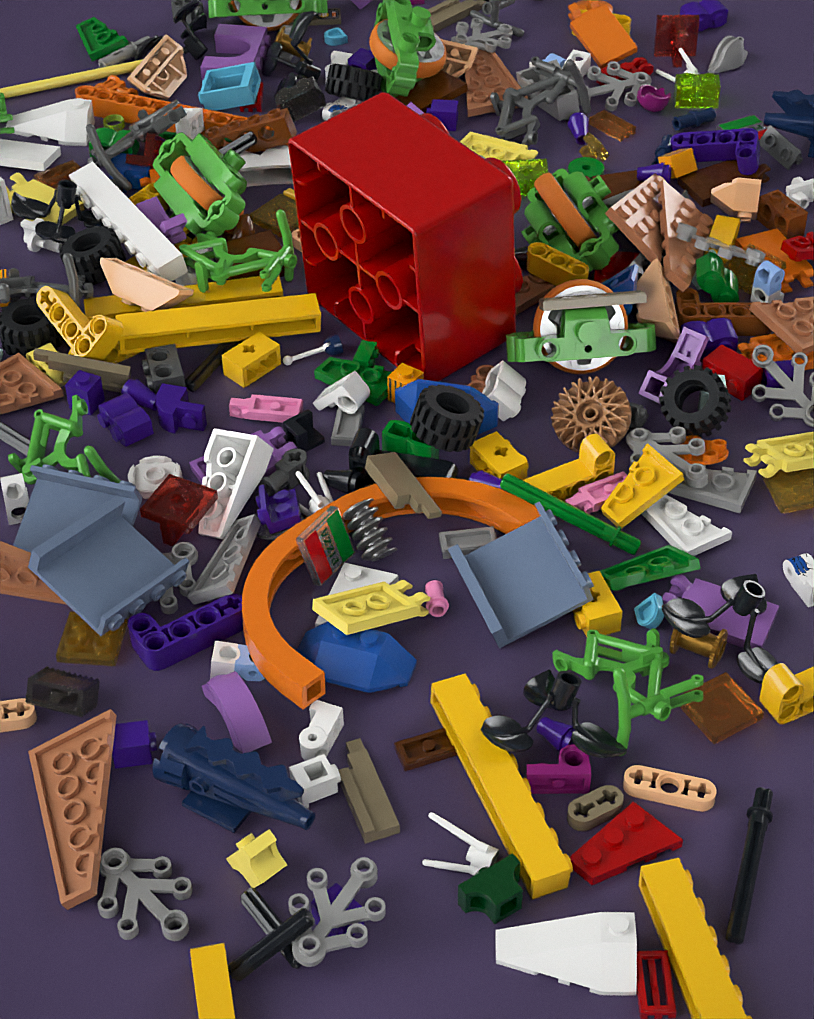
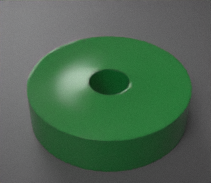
(586, 165)

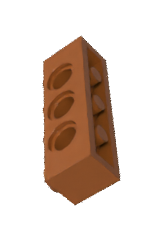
(277, 119)

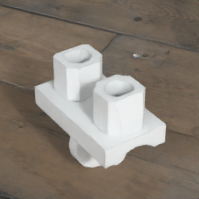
(801, 191)
(34, 241)

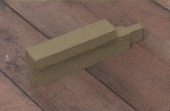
(452, 11)
(112, 374)
(400, 484)
(366, 795)

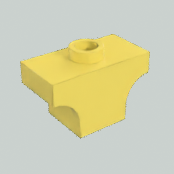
(257, 858)

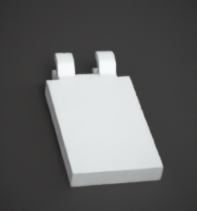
(27, 155)

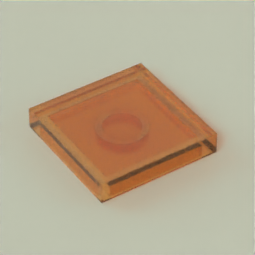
(723, 709)

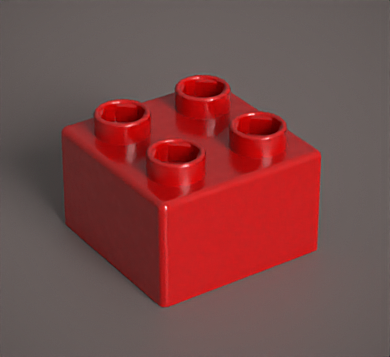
(407, 235)

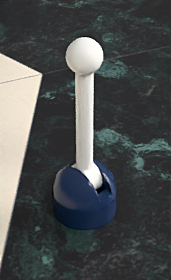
(331, 345)

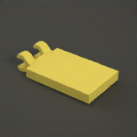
(497, 148)
(43, 193)
(783, 453)
(370, 606)

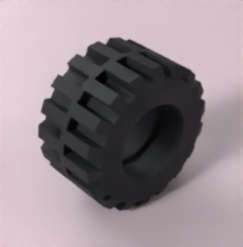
(352, 82)
(89, 247)
(26, 328)
(682, 386)
(447, 418)

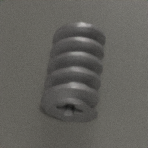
(368, 531)

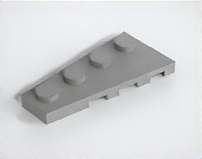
(724, 489)
(227, 563)

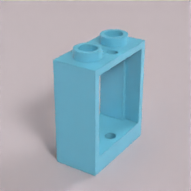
(230, 87)

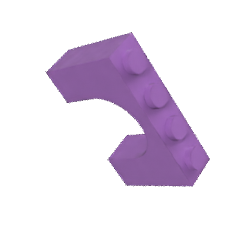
(247, 41)

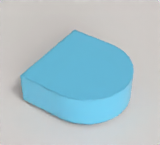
(335, 37)
(649, 612)

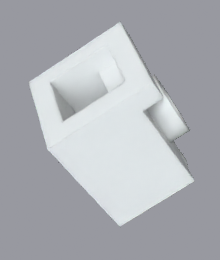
(316, 778)

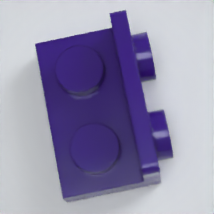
(279, 510)

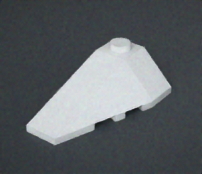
(59, 121)
(234, 470)
(582, 949)

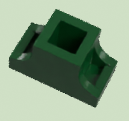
(493, 890)

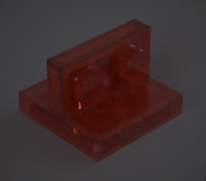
(675, 33)
(151, 151)
(178, 507)

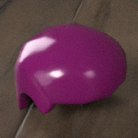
(652, 98)

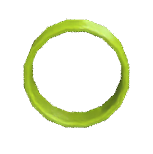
(114, 119)

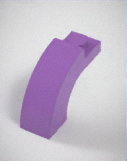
(238, 710)

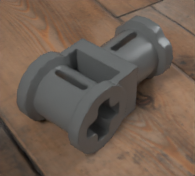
(285, 473)

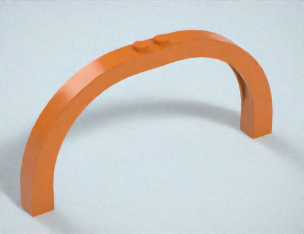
(272, 655)

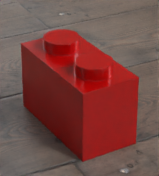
(739, 371)

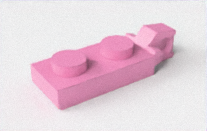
(265, 408)
(593, 496)

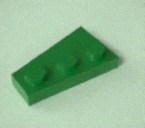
(650, 566)

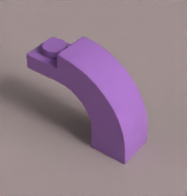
(170, 227)
(686, 353)

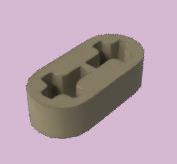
(593, 805)

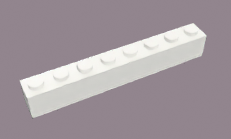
(129, 223)

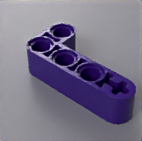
(723, 146)
(187, 635)

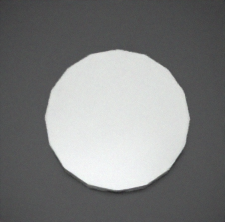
(151, 473)

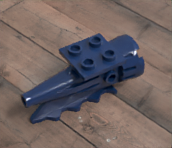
(797, 116)
(227, 783)

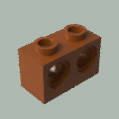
(781, 212)

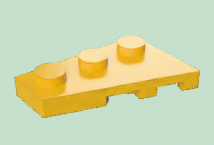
(645, 484)

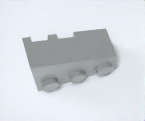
(566, 102)

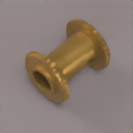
(285, 41)
(708, 646)

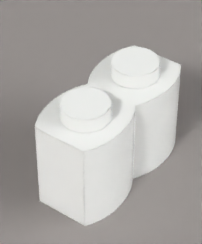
(506, 388)

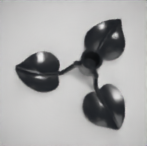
(192, 43)
(304, 68)
(65, 198)
(746, 598)
(559, 695)

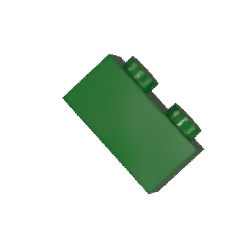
(366, 354)

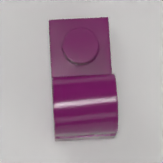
(569, 776)

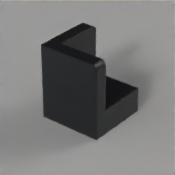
(301, 431)

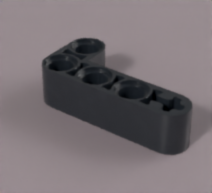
(367, 443)

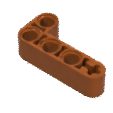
(743, 320)

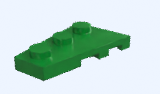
(99, 39)
(376, 378)

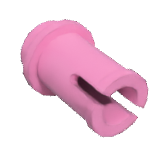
(438, 603)

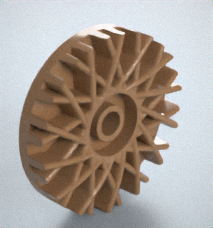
(591, 409)

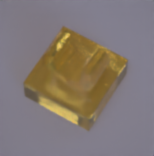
(593, 148)

